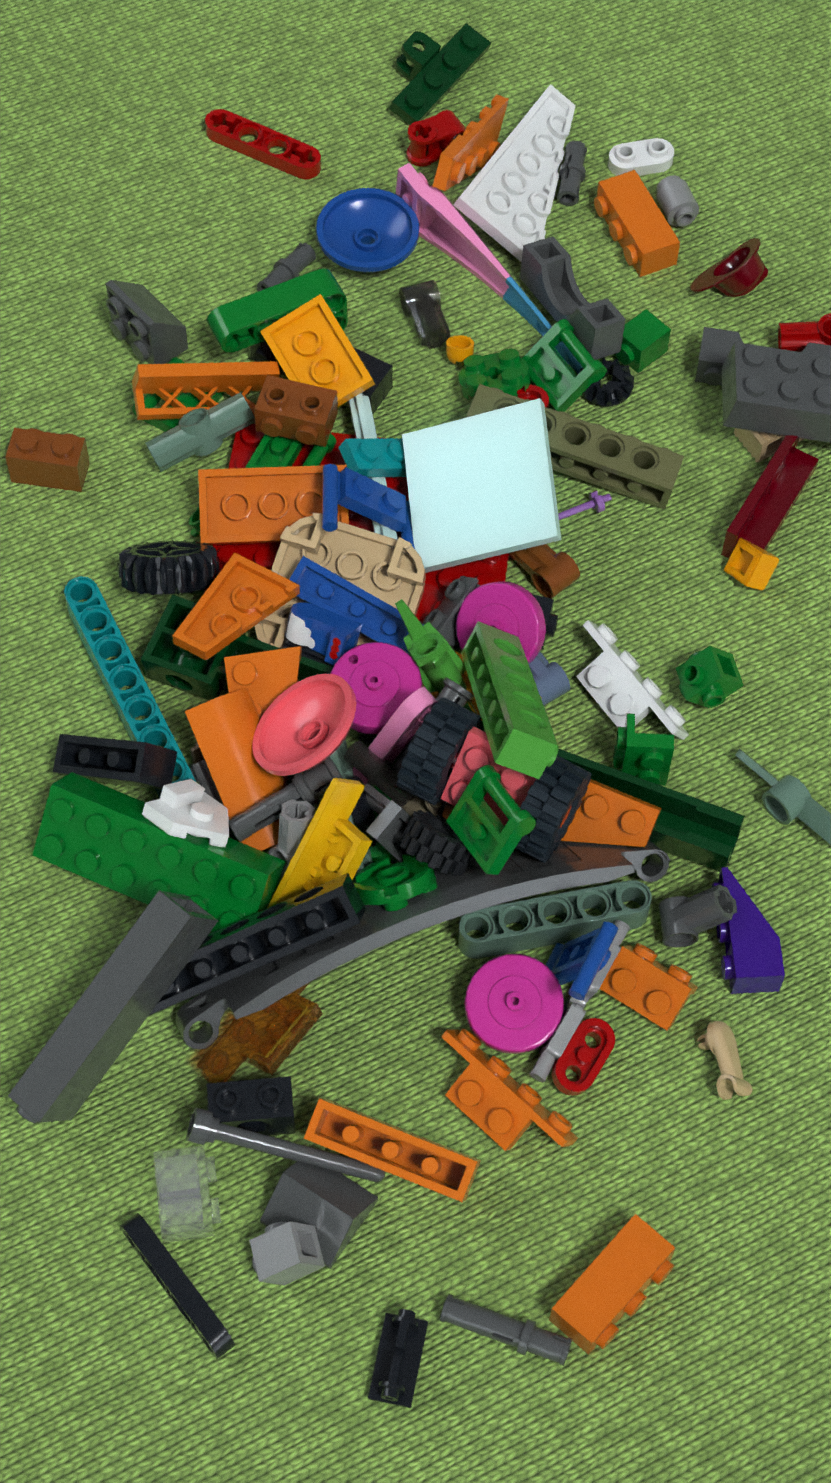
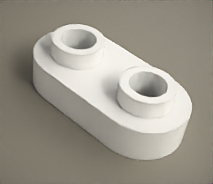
(642, 156)

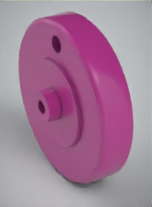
(507, 609)
(381, 681)
(514, 1003)

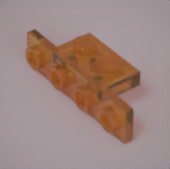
(261, 1038)

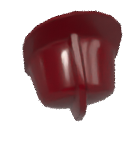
(736, 273)

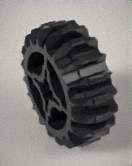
(168, 567)

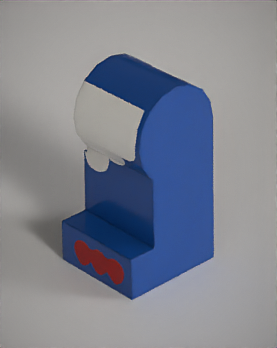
(322, 630)

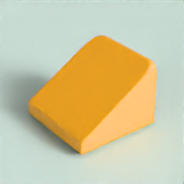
(751, 564)

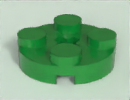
(494, 370)
(394, 883)

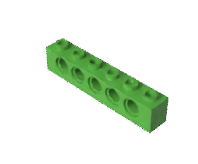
(509, 701)

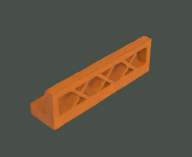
(196, 379)

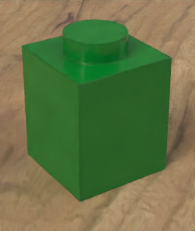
(643, 341)

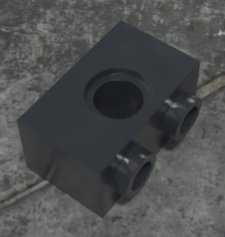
(254, 1104)

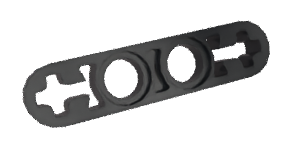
(177, 1285)

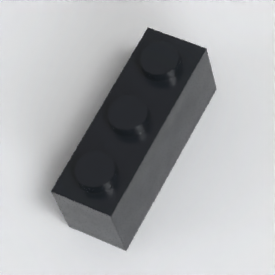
(115, 761)

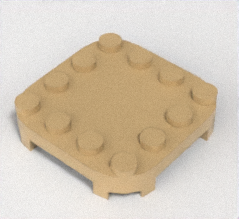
(364, 558)

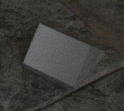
(323, 1200)

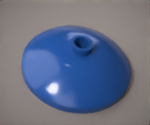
(367, 230)

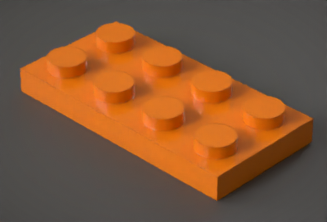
(258, 502)

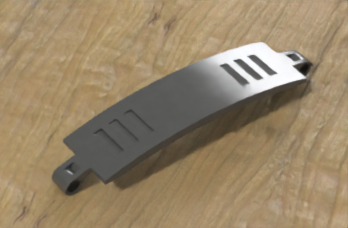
(522, 876)

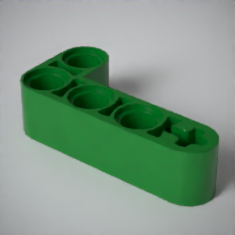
(240, 321)

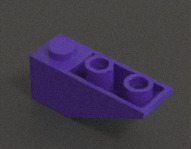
(751, 945)

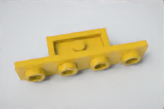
(329, 844)

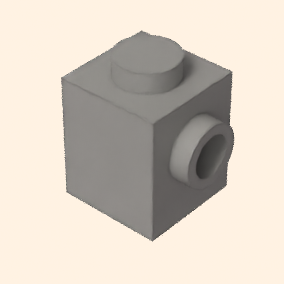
(286, 1252)

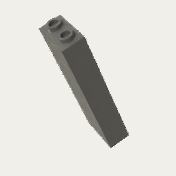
(112, 1008)

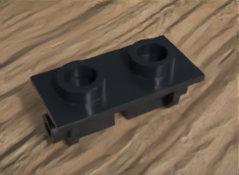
(398, 1359)

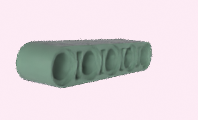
(538, 931)

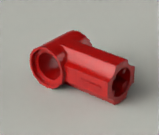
(797, 335)

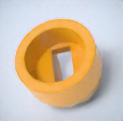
(459, 348)

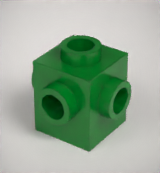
(709, 677)

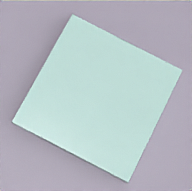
(481, 486)

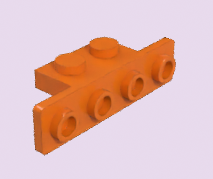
(498, 1101)

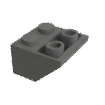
(144, 323)

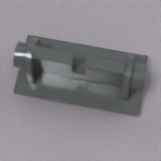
(445, 616)

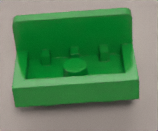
(643, 753)

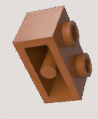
(296, 411)
(47, 459)

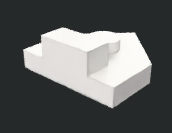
(189, 810)

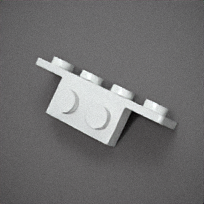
(621, 689)

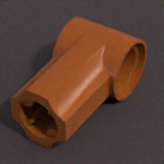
(548, 570)

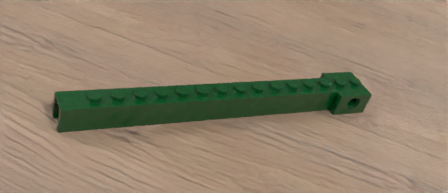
(683, 828)

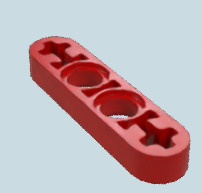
(304, 164)

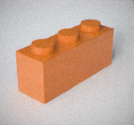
(636, 223)
(613, 1285)

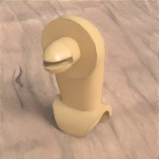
(724, 1047)

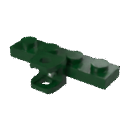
(434, 70)

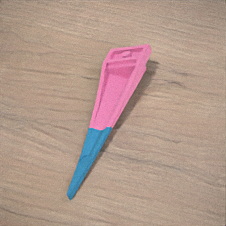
(450, 232)

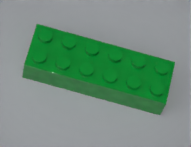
(113, 844)

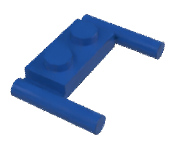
(365, 498)
(582, 959)

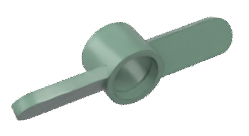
(790, 800)

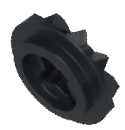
(613, 391)

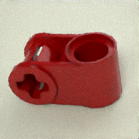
(433, 136)

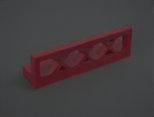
(771, 497)

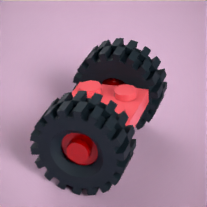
(451, 751)

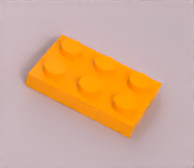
(317, 351)

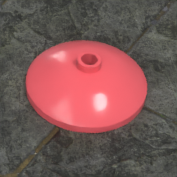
(304, 725)

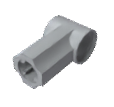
(292, 826)

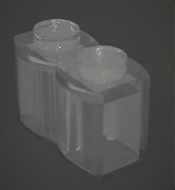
(184, 1193)

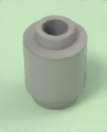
(677, 201)

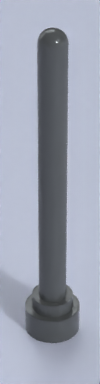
(206, 1128)

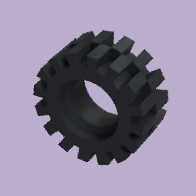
(435, 843)

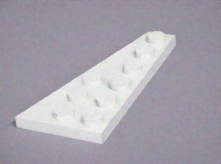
(520, 180)

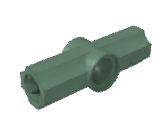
(200, 432)

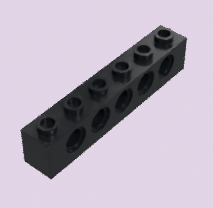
(267, 937)

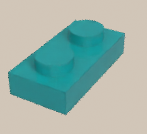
(375, 456)

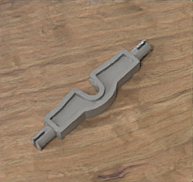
(574, 1013)

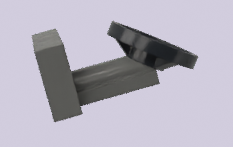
(387, 826)

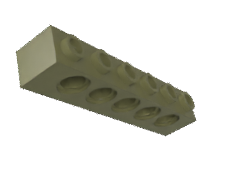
(593, 442)

